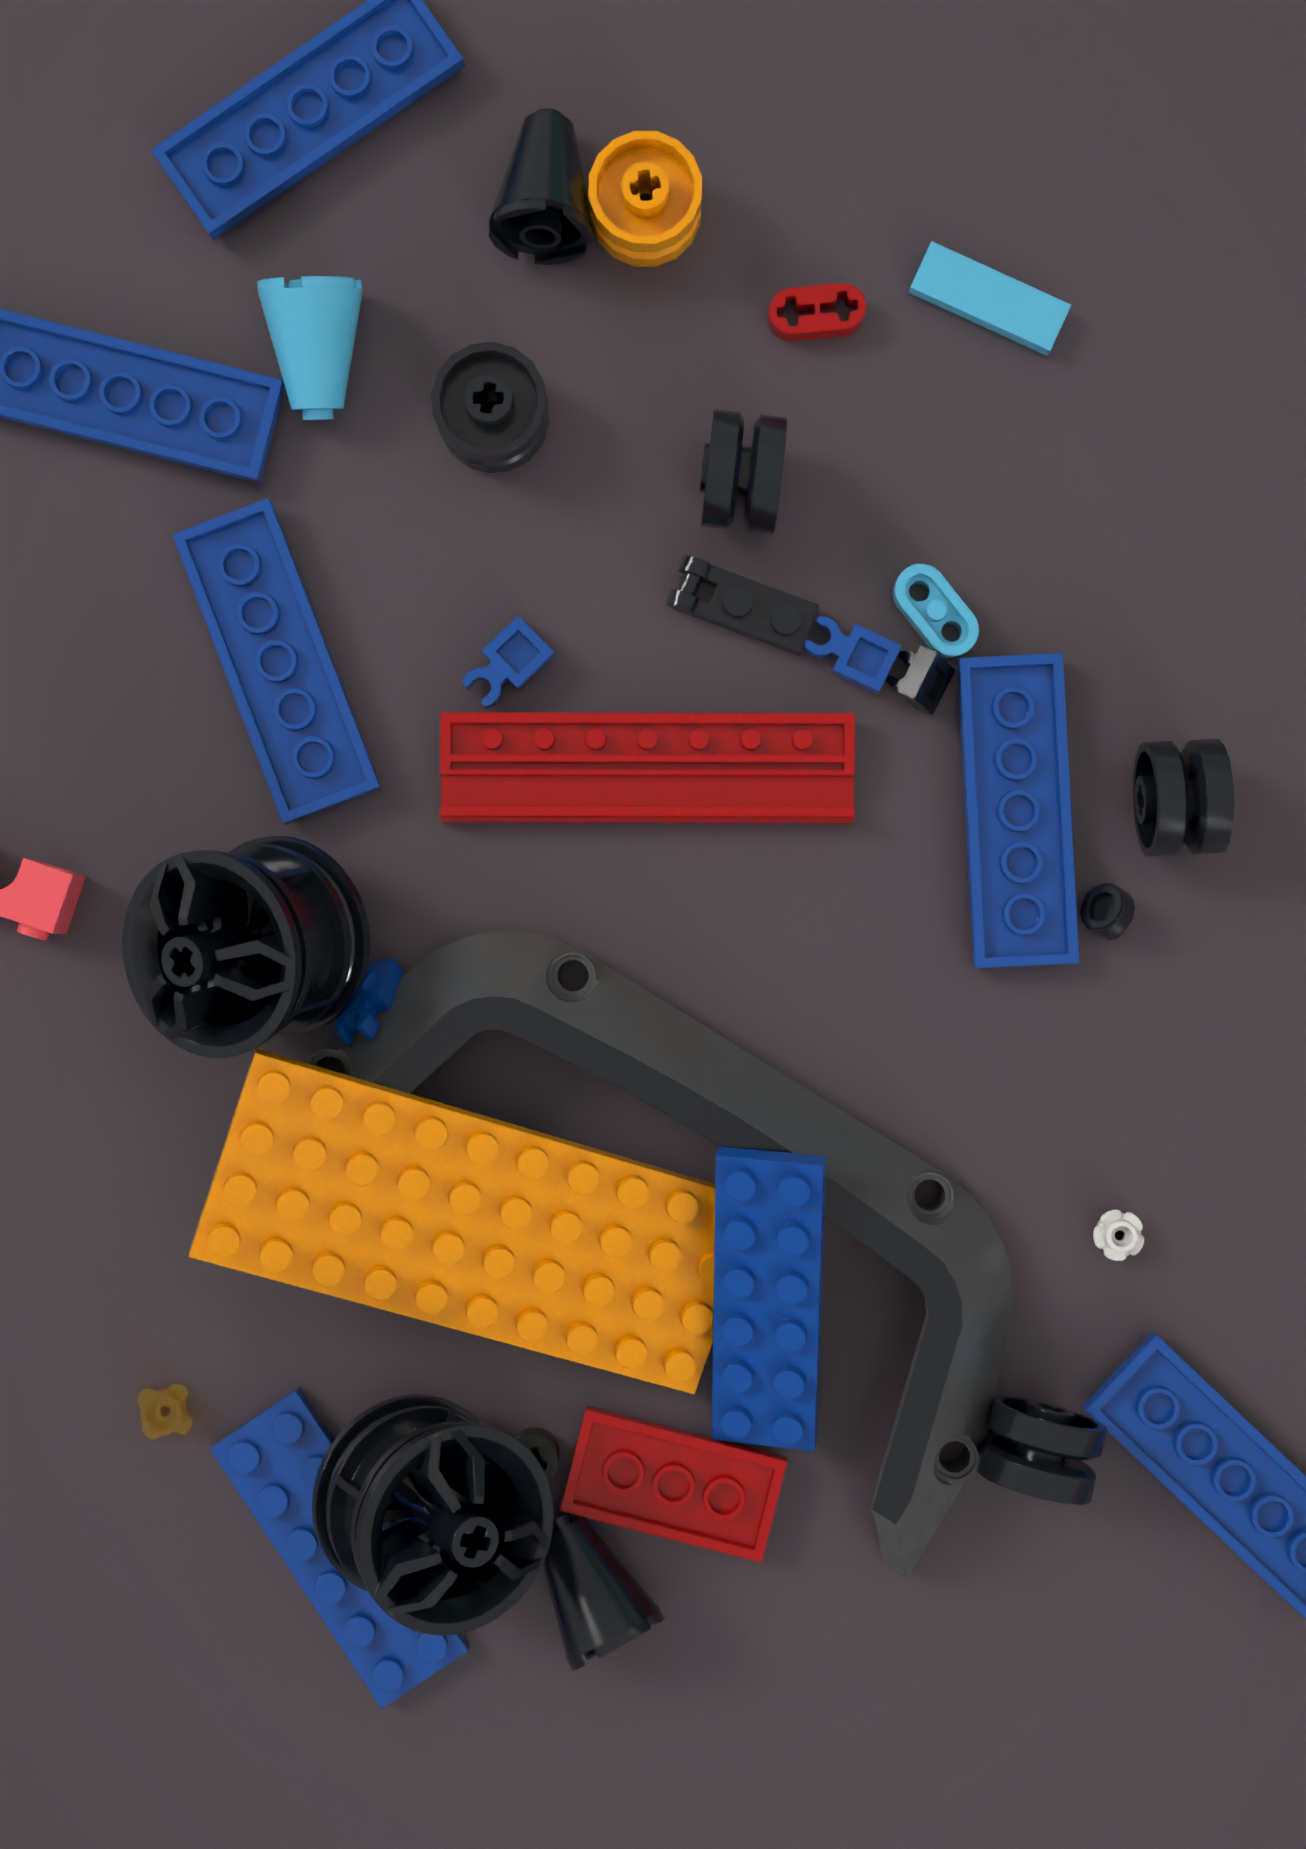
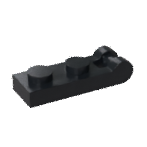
(743, 606)

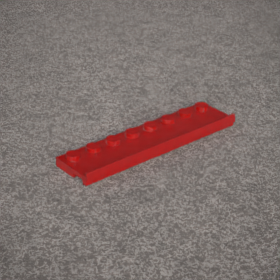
(647, 768)

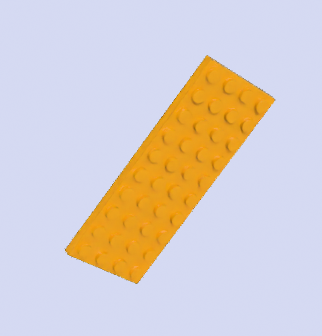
(463, 1222)

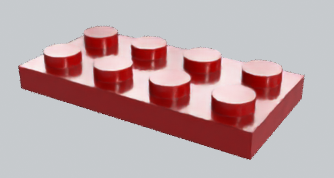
(674, 1484)

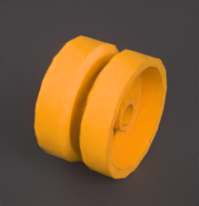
(645, 168)

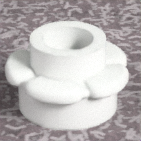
(1105, 1234)

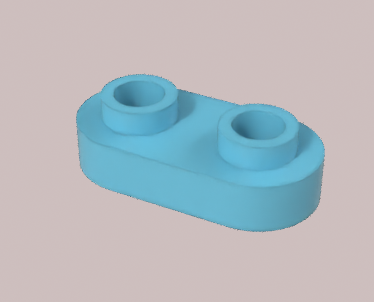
(939, 609)

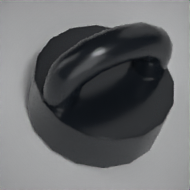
(1107, 910)

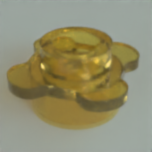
(157, 1424)

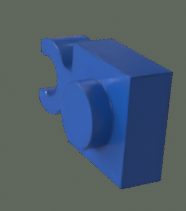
(514, 656)
(861, 657)
(373, 997)

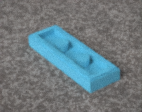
(989, 298)

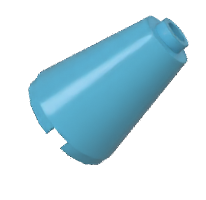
(313, 338)

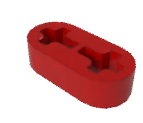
(818, 324)

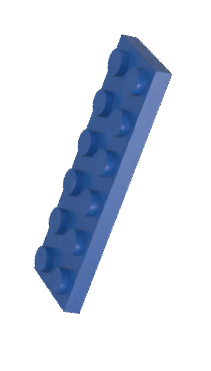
(307, 109)
(137, 396)
(276, 661)
(1017, 810)
(767, 1297)
(1210, 1461)
(275, 1472)

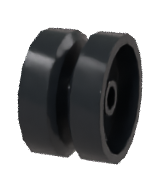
(485, 377)
(743, 471)
(1183, 797)
(1042, 1450)

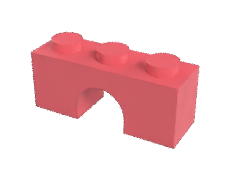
(41, 898)

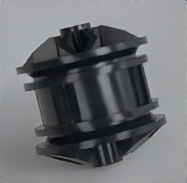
(237, 968)
(449, 1559)

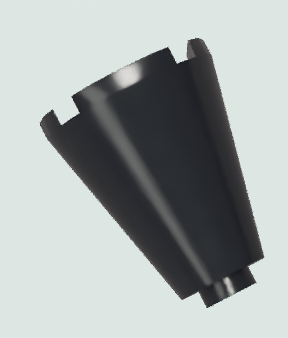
(543, 194)
(593, 1593)

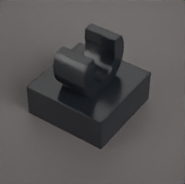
(924, 680)

